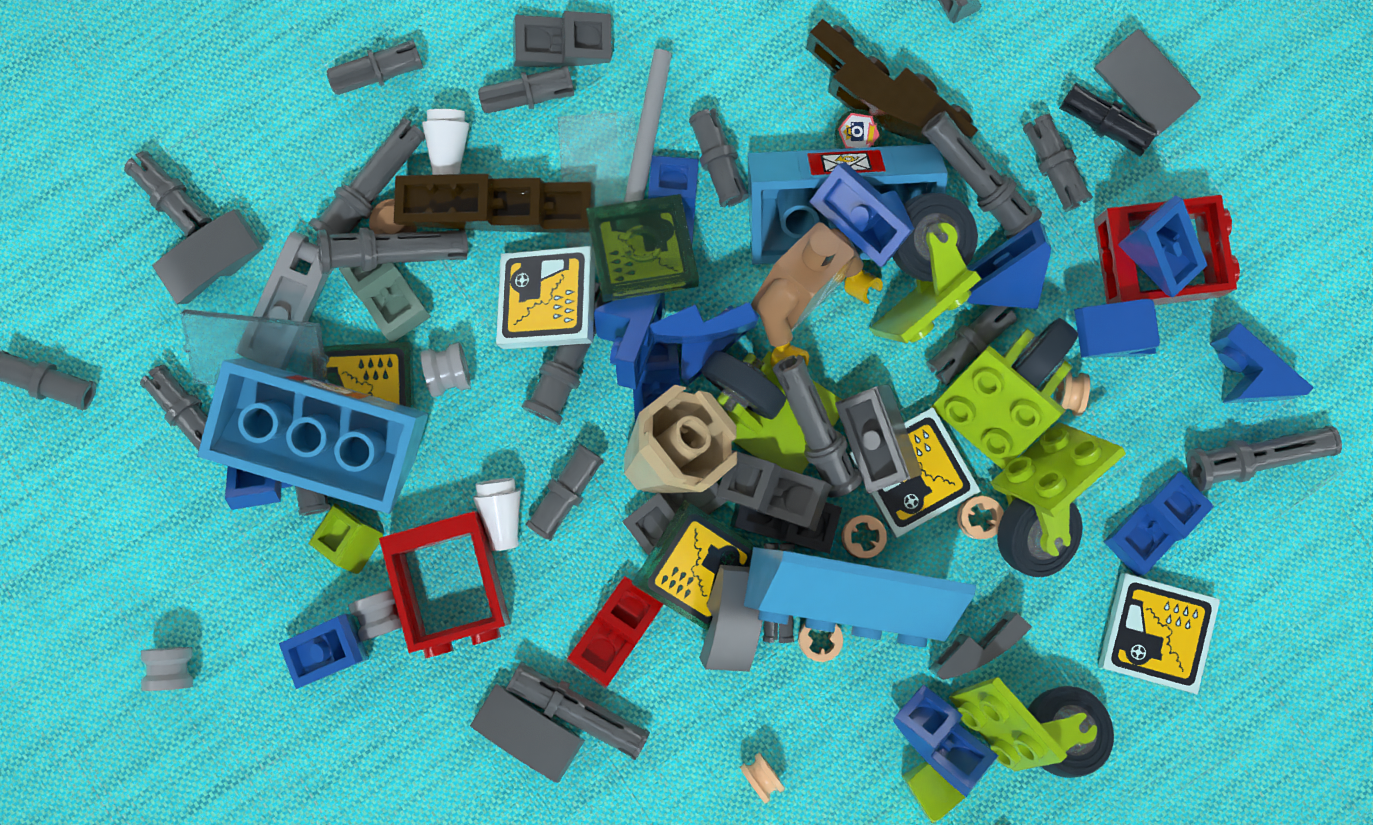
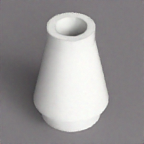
(445, 139)
(499, 511)

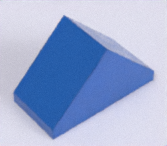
(1166, 247)
(1013, 271)

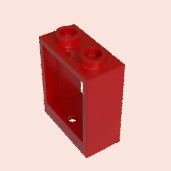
(1213, 233)
(394, 550)

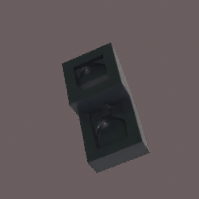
(771, 527)

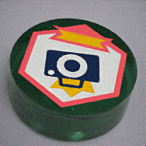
(857, 130)

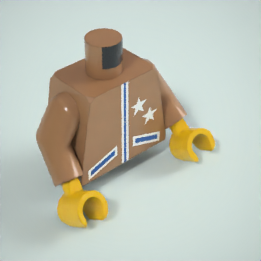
(804, 281)

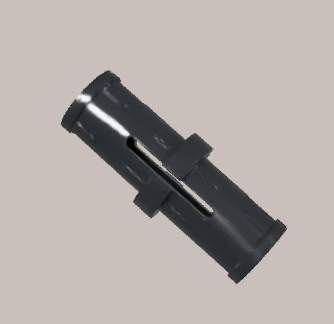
(1108, 119)

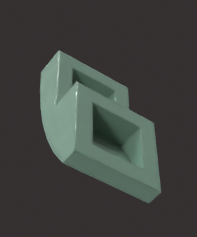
(387, 299)

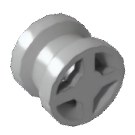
(445, 369)
(376, 615)
(166, 669)

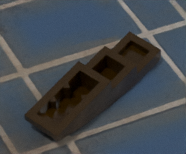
(492, 204)

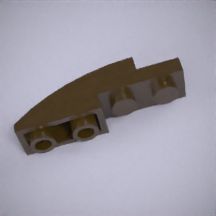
(865, 84)

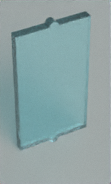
(269, 341)

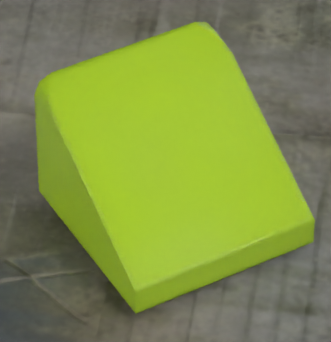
(345, 539)
(932, 791)

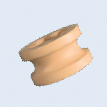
(1073, 393)
(983, 503)
(856, 549)
(805, 642)
(762, 778)

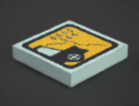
(546, 298)
(941, 485)
(1159, 633)

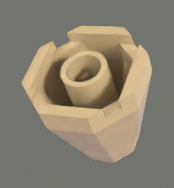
(680, 443)

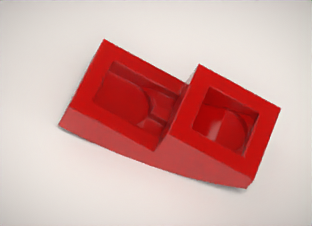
(614, 632)

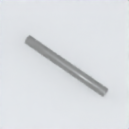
(648, 125)

